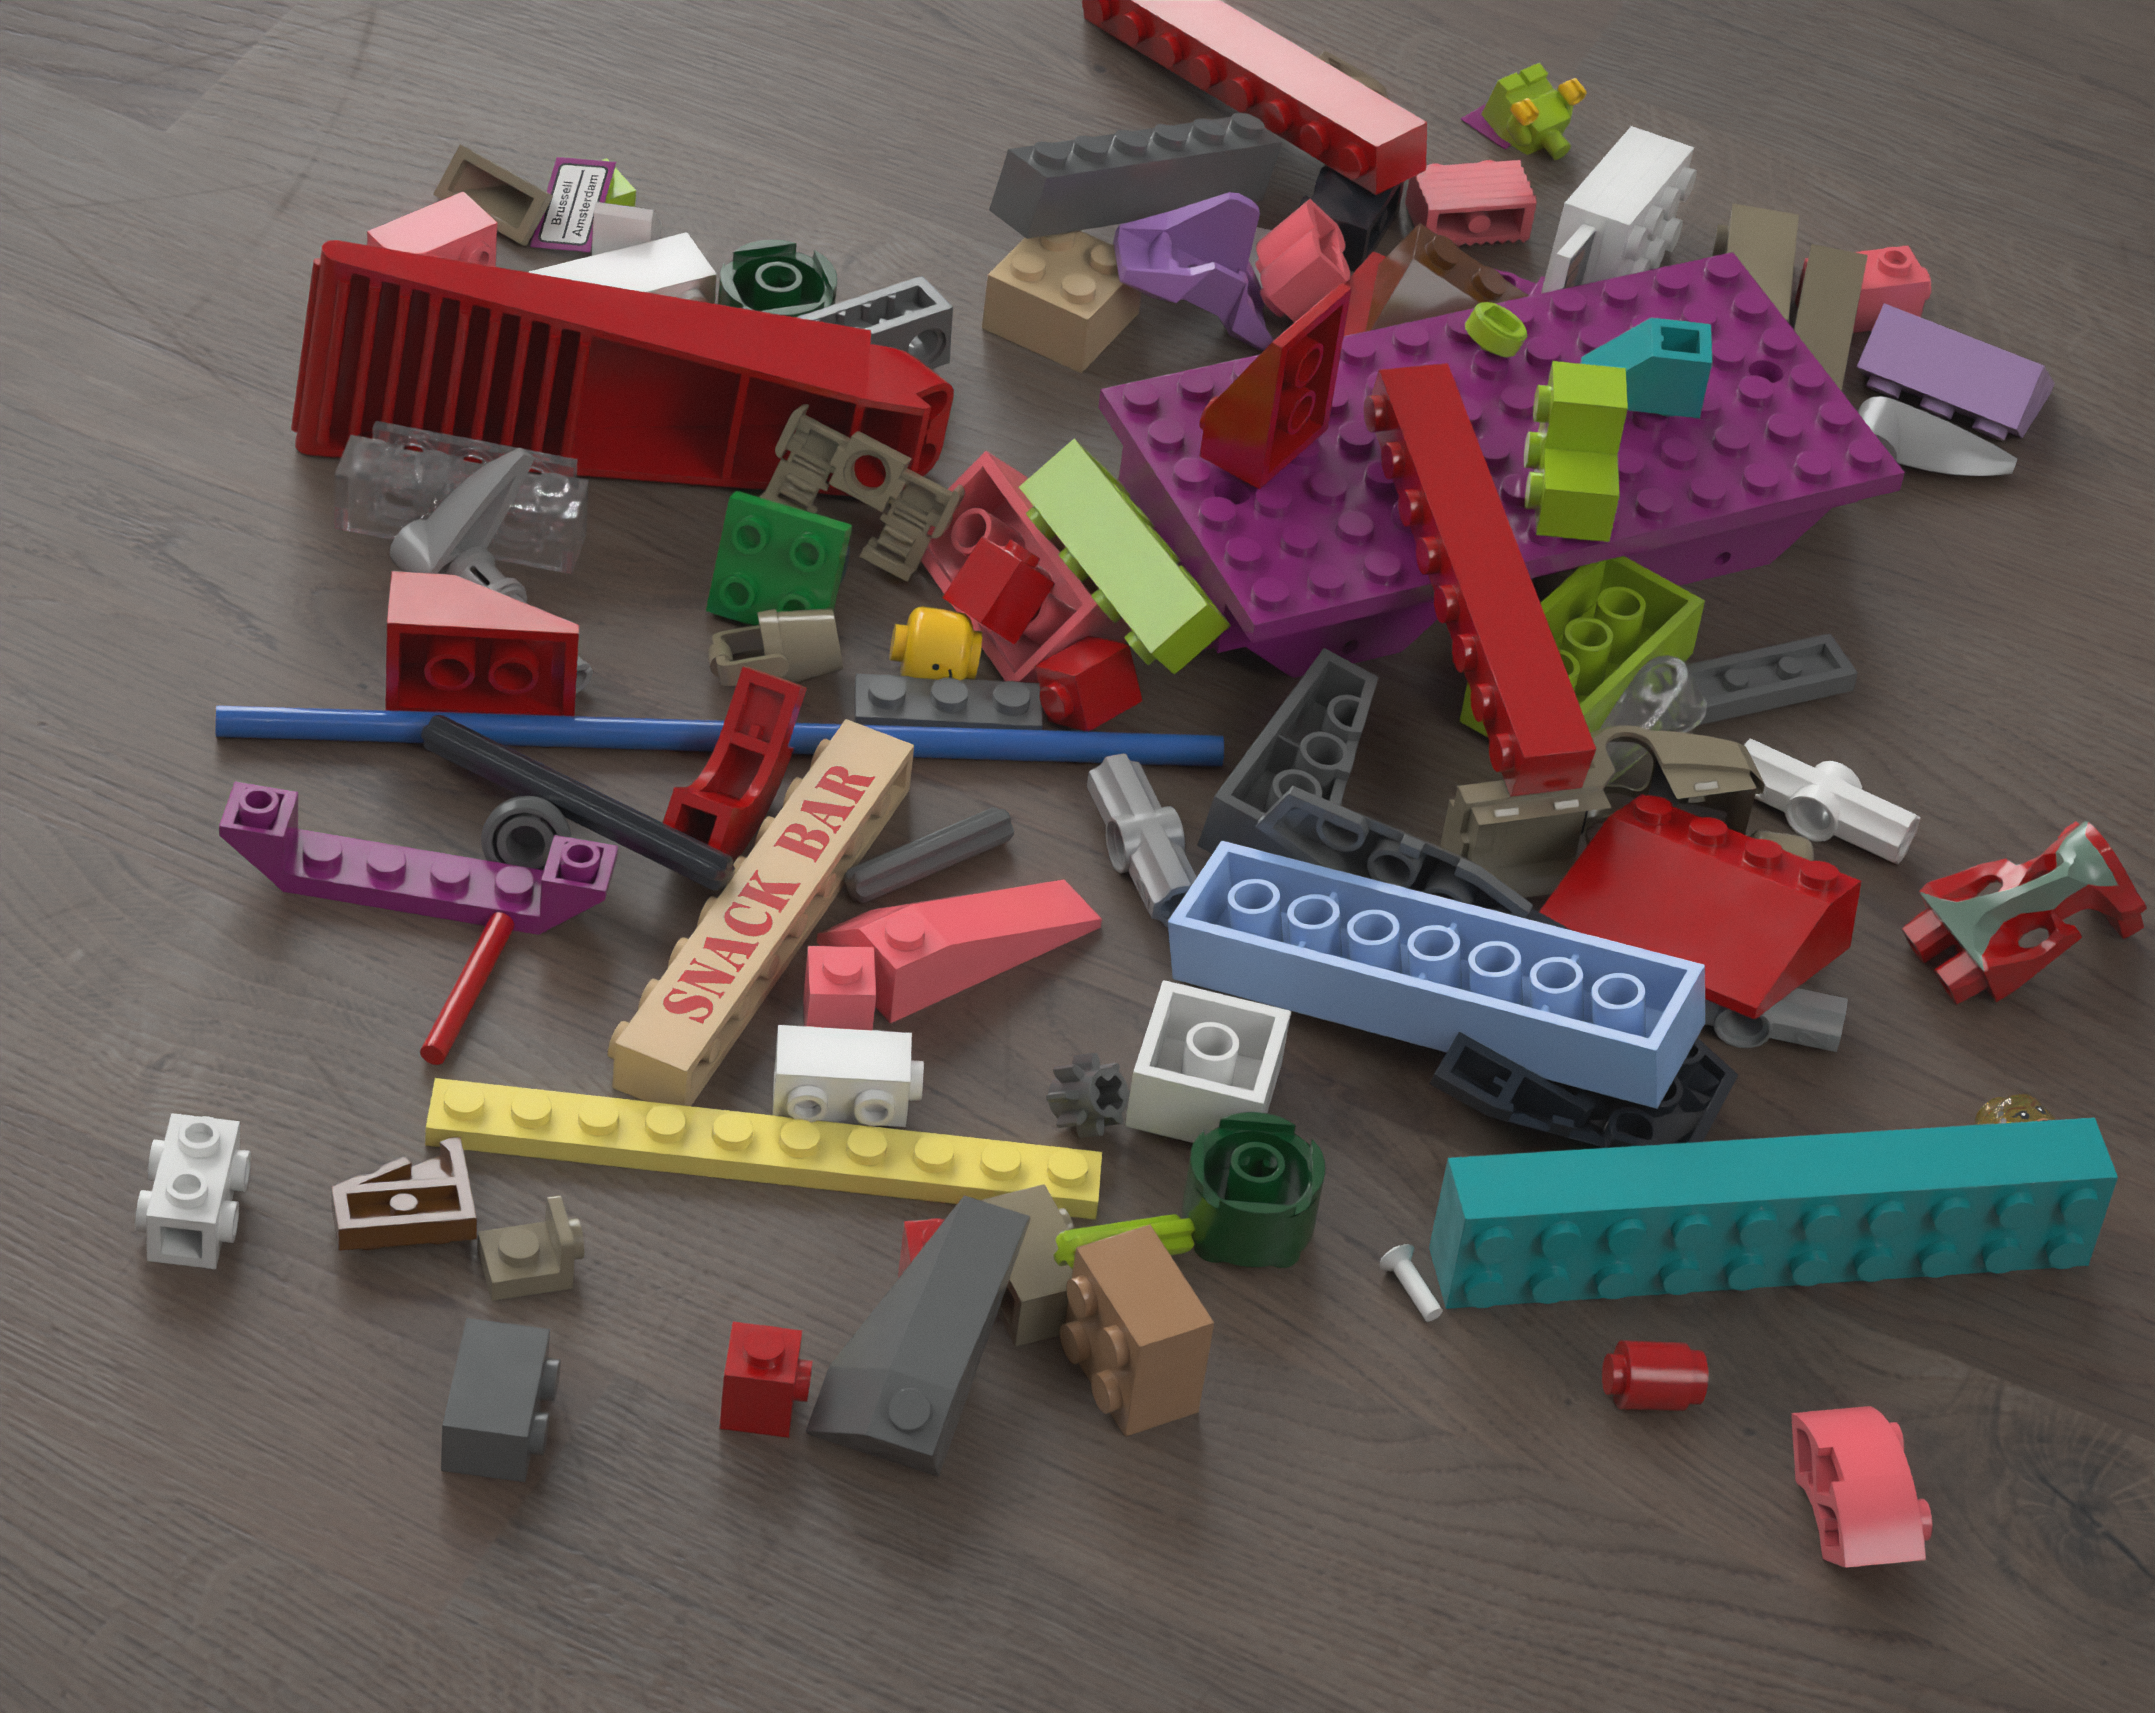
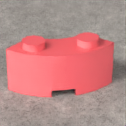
(1860, 1487)

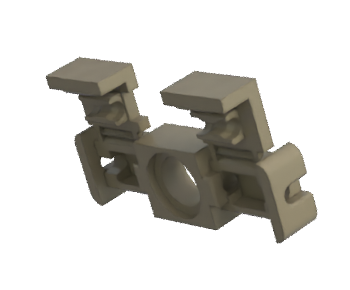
(821, 451)

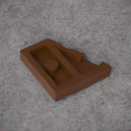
(407, 1203)

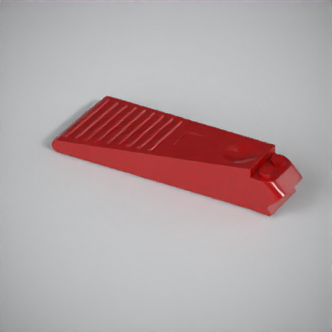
(593, 372)

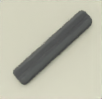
(928, 855)

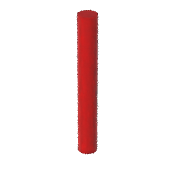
(467, 988)

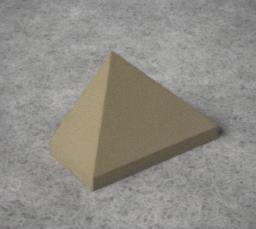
(500, 193)

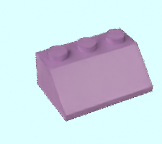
(1954, 373)

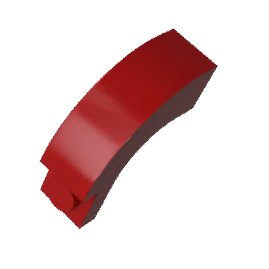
(745, 766)

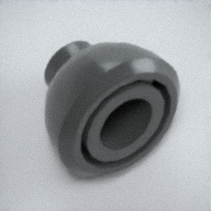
(522, 831)

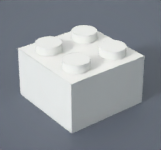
(1204, 1061)

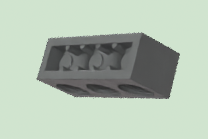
(901, 316)

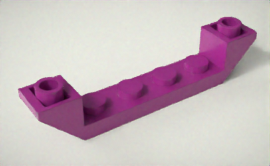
(265, 831)

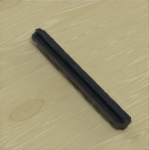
(579, 802)

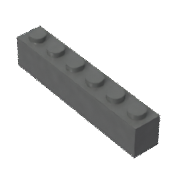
(1132, 174)

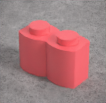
(1301, 261)

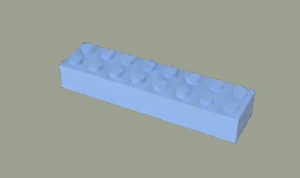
(1438, 968)

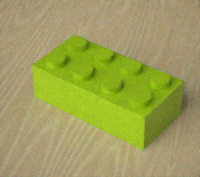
(1608, 626)

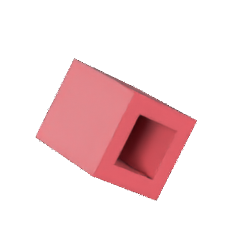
(839, 987)

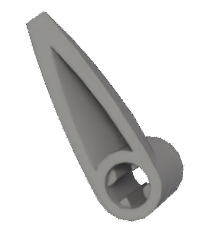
(1931, 442)
(464, 518)

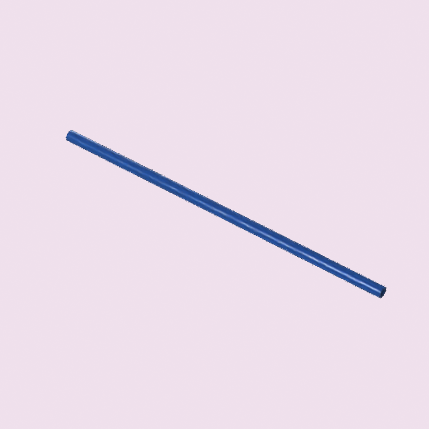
(704, 734)

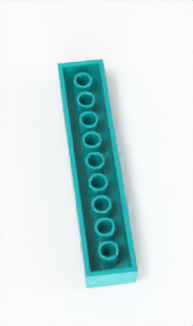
(1770, 1212)

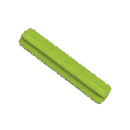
(1171, 1230)

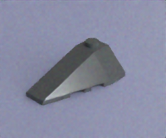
(1358, 845)
(917, 1353)

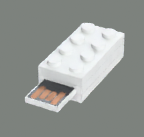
(1622, 212)

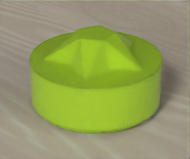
(1496, 329)

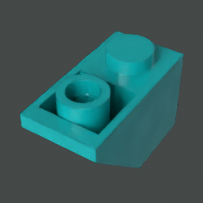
(1664, 365)

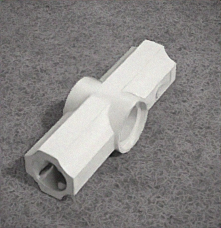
(1832, 803)

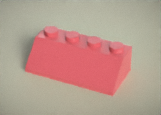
(997, 510)

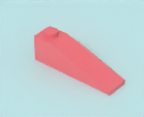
(958, 941)

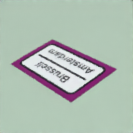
(570, 215)

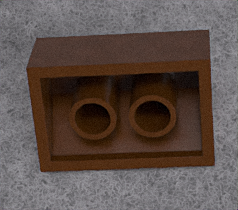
(1431, 279)

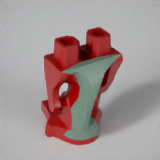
(1986, 930)

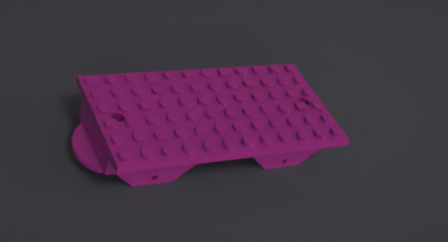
(1323, 541)

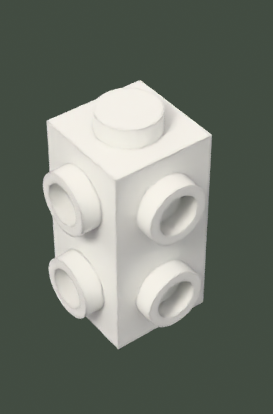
(845, 1075)
(193, 1191)

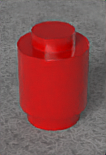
(1655, 1375)

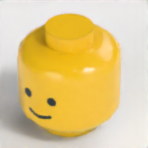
(936, 645)

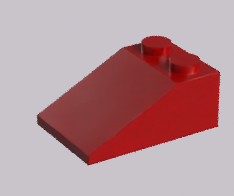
(1280, 398)
(475, 650)

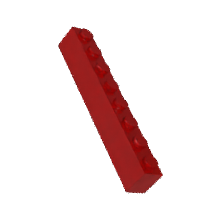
(1275, 82)
(1479, 581)

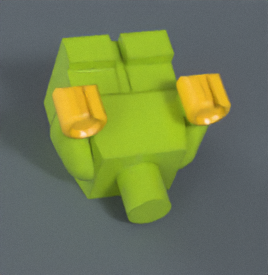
(1531, 112)

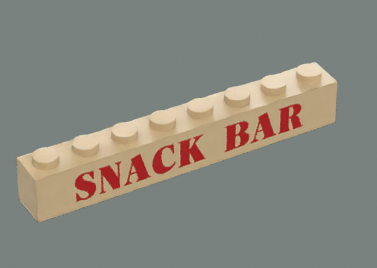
(760, 917)

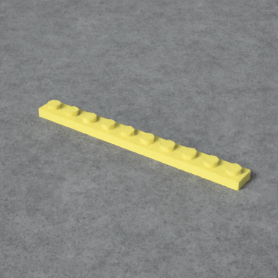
(755, 1146)

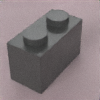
(497, 1400)

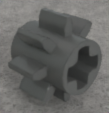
(1088, 1095)

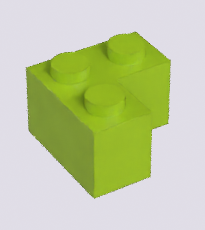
(1576, 451)

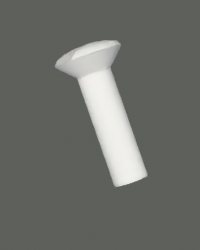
(1399, 1261)

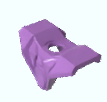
(1200, 258)

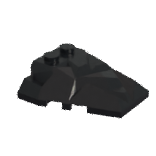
(1524, 1098)

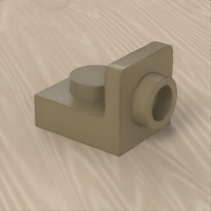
(532, 1255)

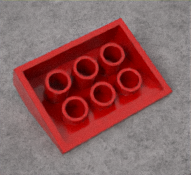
(1709, 898)

